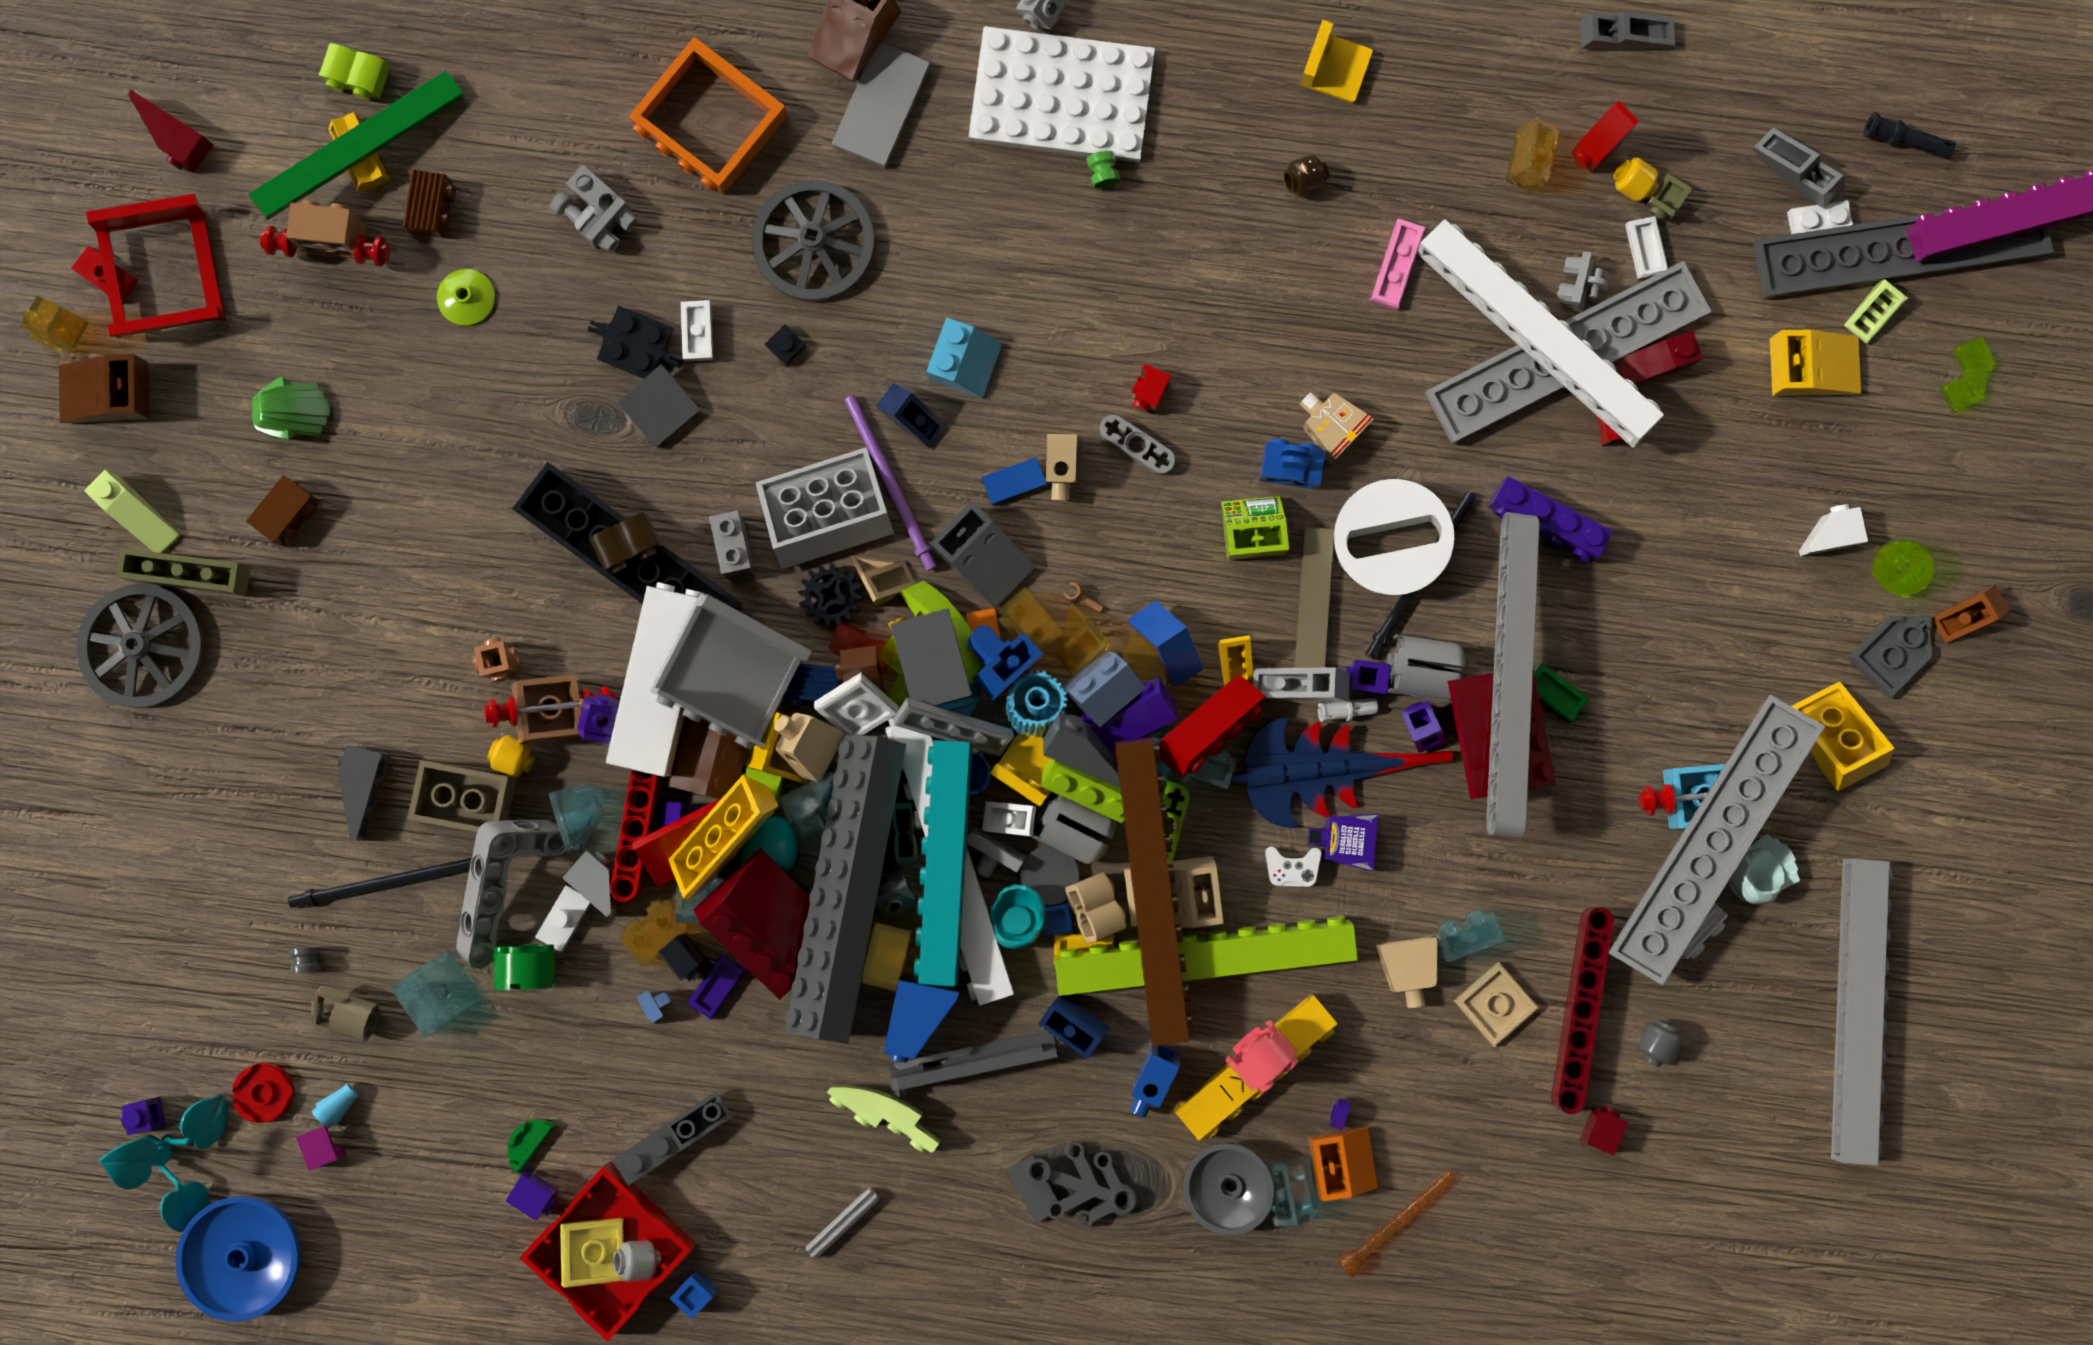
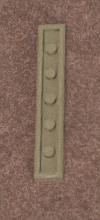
(1314, 599)

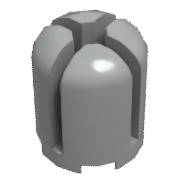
(1424, 654)
(1068, 839)

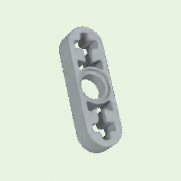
(1114, 441)

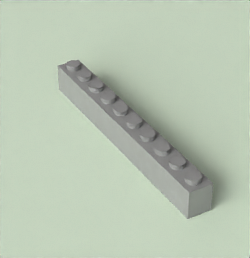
(1861, 1011)

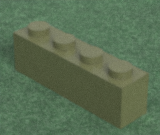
(183, 572)

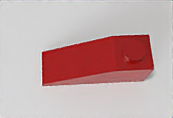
(1604, 137)

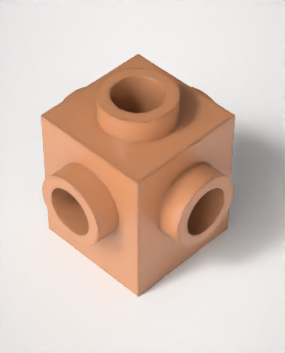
(486, 657)

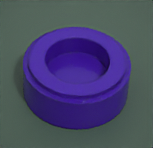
(1339, 1114)

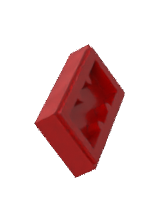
(90, 267)

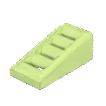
(1890, 292)

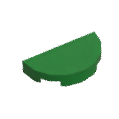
(526, 1141)

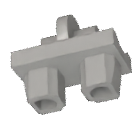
(1582, 269)

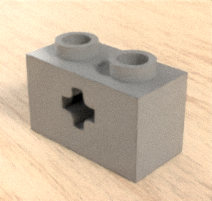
(731, 544)

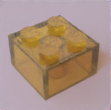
(886, 955)

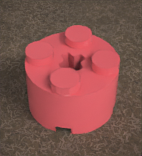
(1262, 1057)

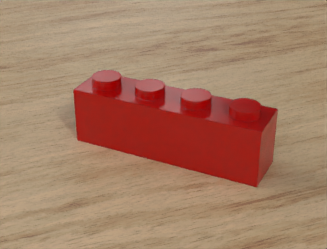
(1210, 726)

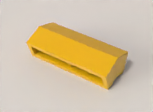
(369, 172)

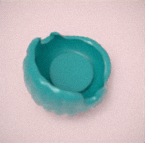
(776, 839)
(1017, 916)

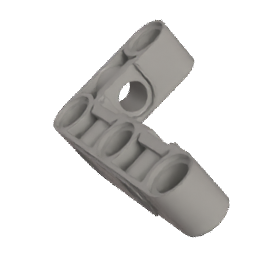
(489, 875)

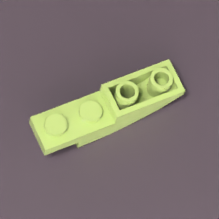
(873, 1105)

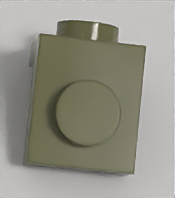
(1668, 197)

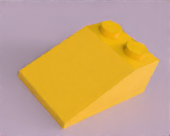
(1850, 742)

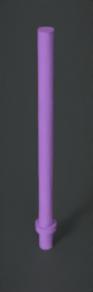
(922, 549)

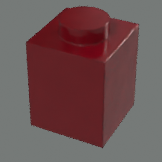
(1604, 1129)

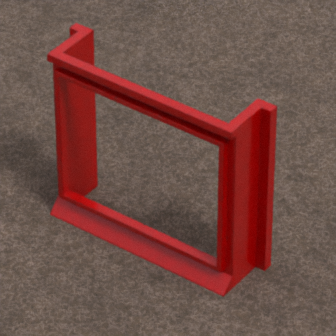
(148, 214)

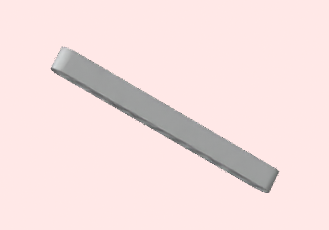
(1512, 675)

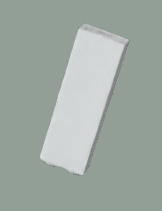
(645, 730)

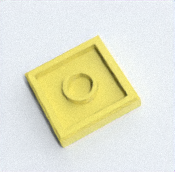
(590, 1251)

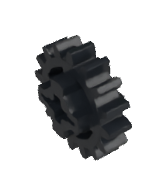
(824, 607)

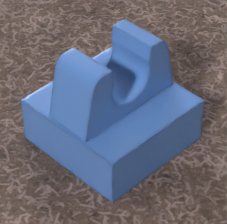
(652, 1006)

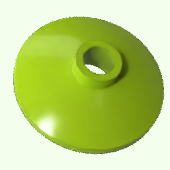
(475, 306)

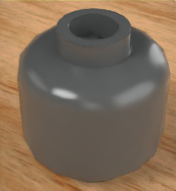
(1660, 1043)

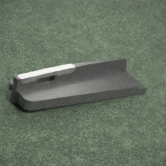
(973, 1060)

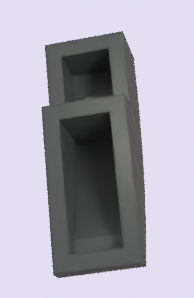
(1626, 32)
(1800, 167)

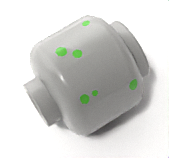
(636, 1261)

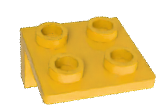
(1335, 65)
(1023, 768)

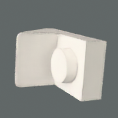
(1009, 818)

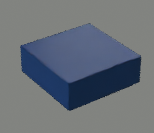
(1057, 920)

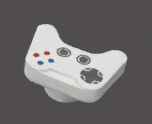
(1292, 870)

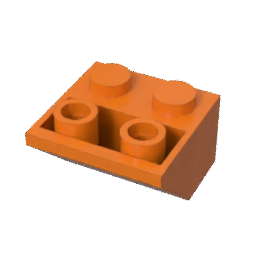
(1342, 1163)

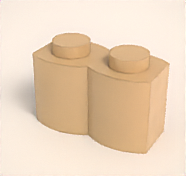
(1096, 907)

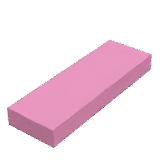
(1397, 264)

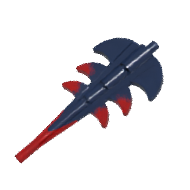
(1276, 773)

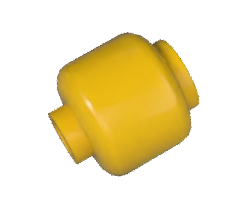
(1636, 179)
(510, 757)

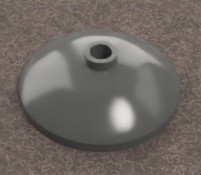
(1222, 1208)

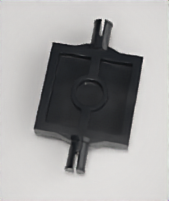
(635, 343)

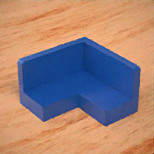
(1170, 640)

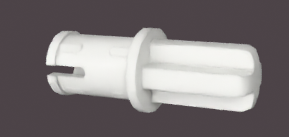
(1346, 710)

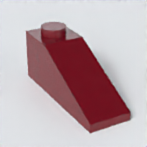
(174, 138)
(1660, 359)

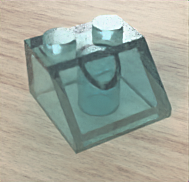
(436, 994)

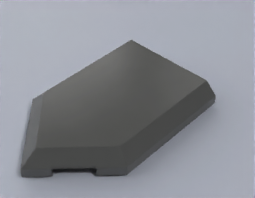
(1894, 652)

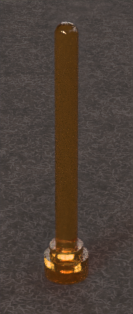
(1353, 1259)

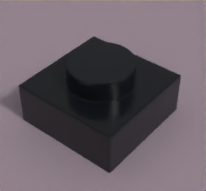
(785, 345)

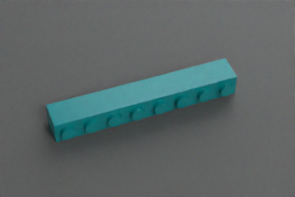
(945, 863)

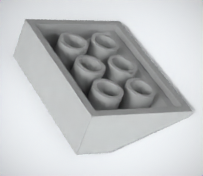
(824, 508)

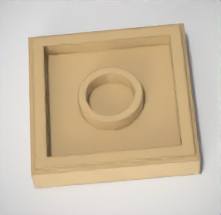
(1496, 1004)

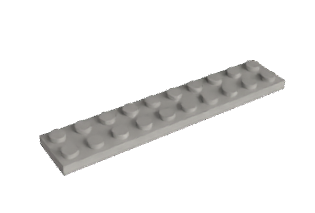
(1612, 329)
(1716, 839)

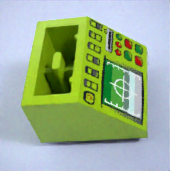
(1254, 528)

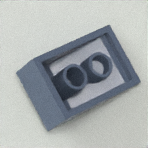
(1103, 687)

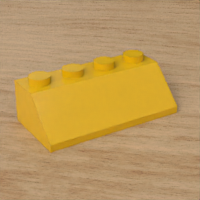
(721, 835)

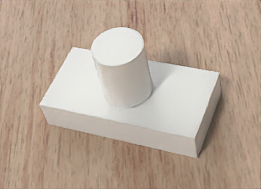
(563, 918)

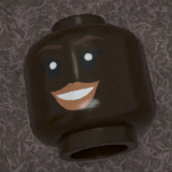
(1306, 176)

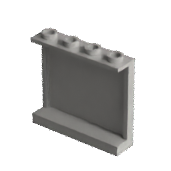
(728, 671)

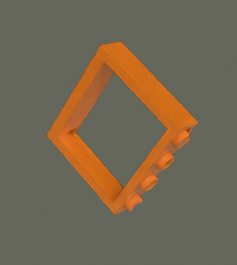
(749, 149)

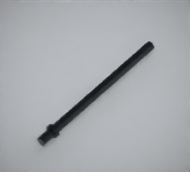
(1381, 638)
(312, 897)

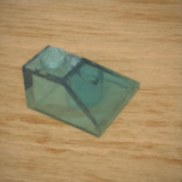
(578, 814)

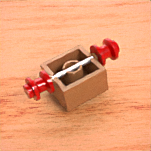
(325, 232)
(542, 708)

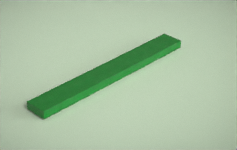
(356, 145)

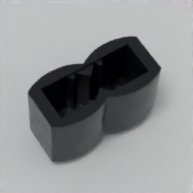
(684, 958)

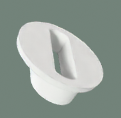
(1386, 507)

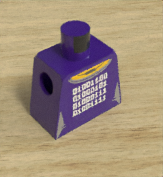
(1347, 840)

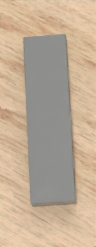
(953, 726)

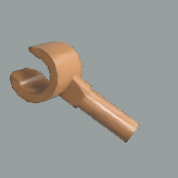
(1082, 598)

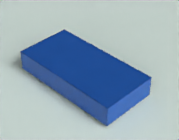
(1014, 481)

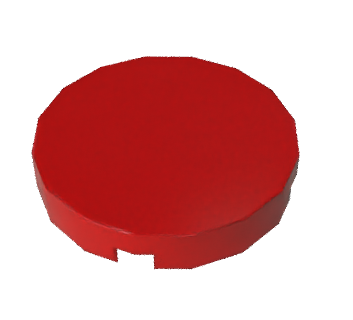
(263, 1092)

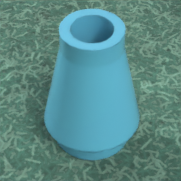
(333, 1107)

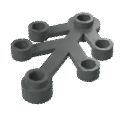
(1085, 1187)

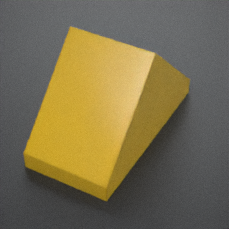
(1236, 658)

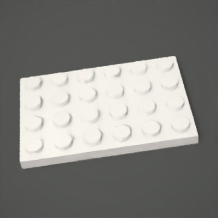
(1061, 94)

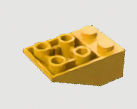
(1814, 363)

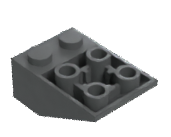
(982, 554)

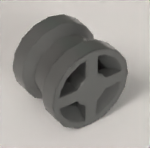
(305, 960)

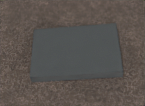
(931, 658)

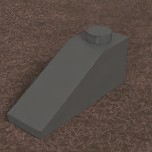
(1079, 747)
(361, 781)

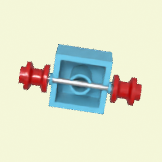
(1680, 794)

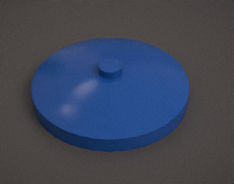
(238, 1258)

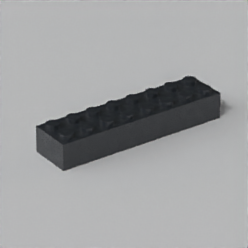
(574, 515)

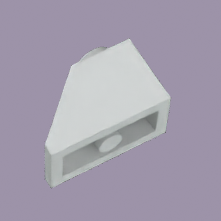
(1836, 531)

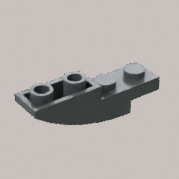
(672, 1138)

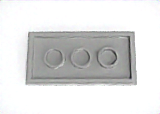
(881, 105)

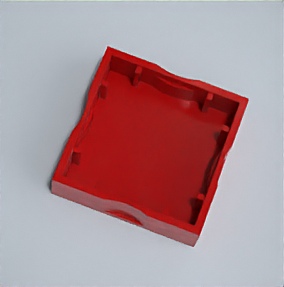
(608, 1196)

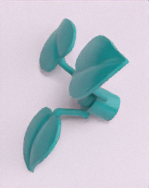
(132, 1162)

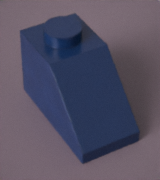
(911, 415)

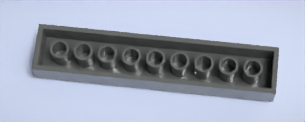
(845, 888)

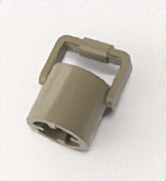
(349, 1016)

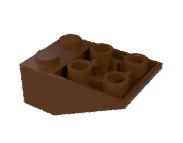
(851, 34)
(104, 389)

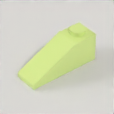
(132, 511)

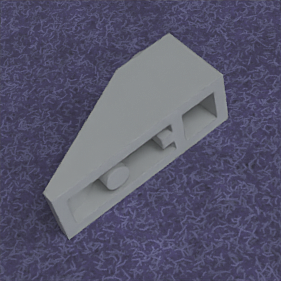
(1303, 684)

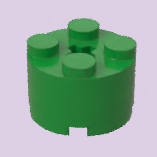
(524, 967)

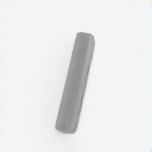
(842, 1223)

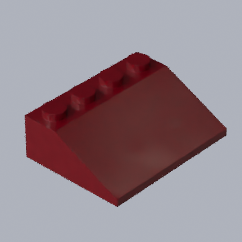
(1473, 713)
(759, 920)

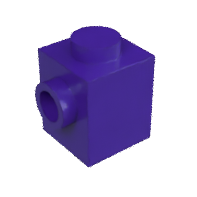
(533, 1196)

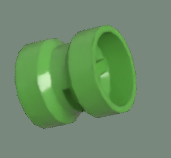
(1103, 169)

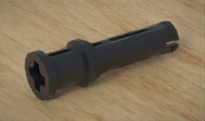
(1897, 132)

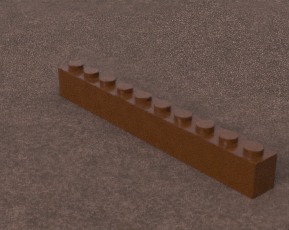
(1152, 891)

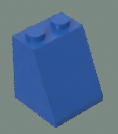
(916, 1016)

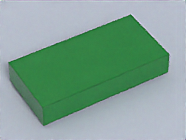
(1559, 694)

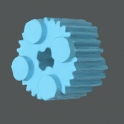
(1032, 688)

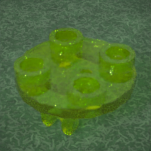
(1913, 576)

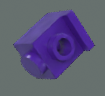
(1377, 673)
(592, 709)
(1427, 735)
(137, 1116)

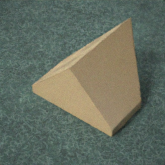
(883, 577)

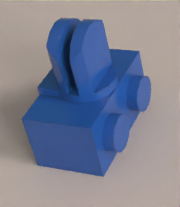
(1292, 464)
(1002, 660)

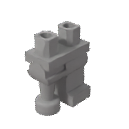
(601, 215)

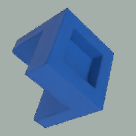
(694, 1294)

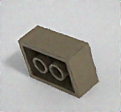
(459, 796)

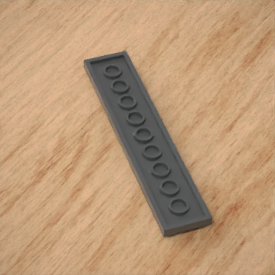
(1871, 254)

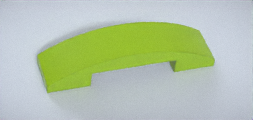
(925, 599)

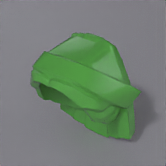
(290, 409)

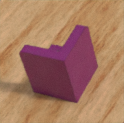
(318, 1148)

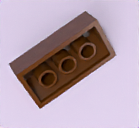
(706, 760)

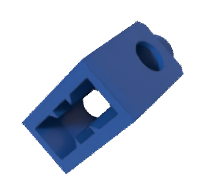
(1157, 1069)

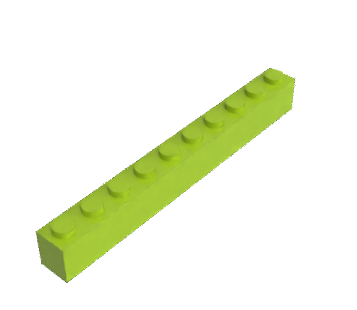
(1212, 955)

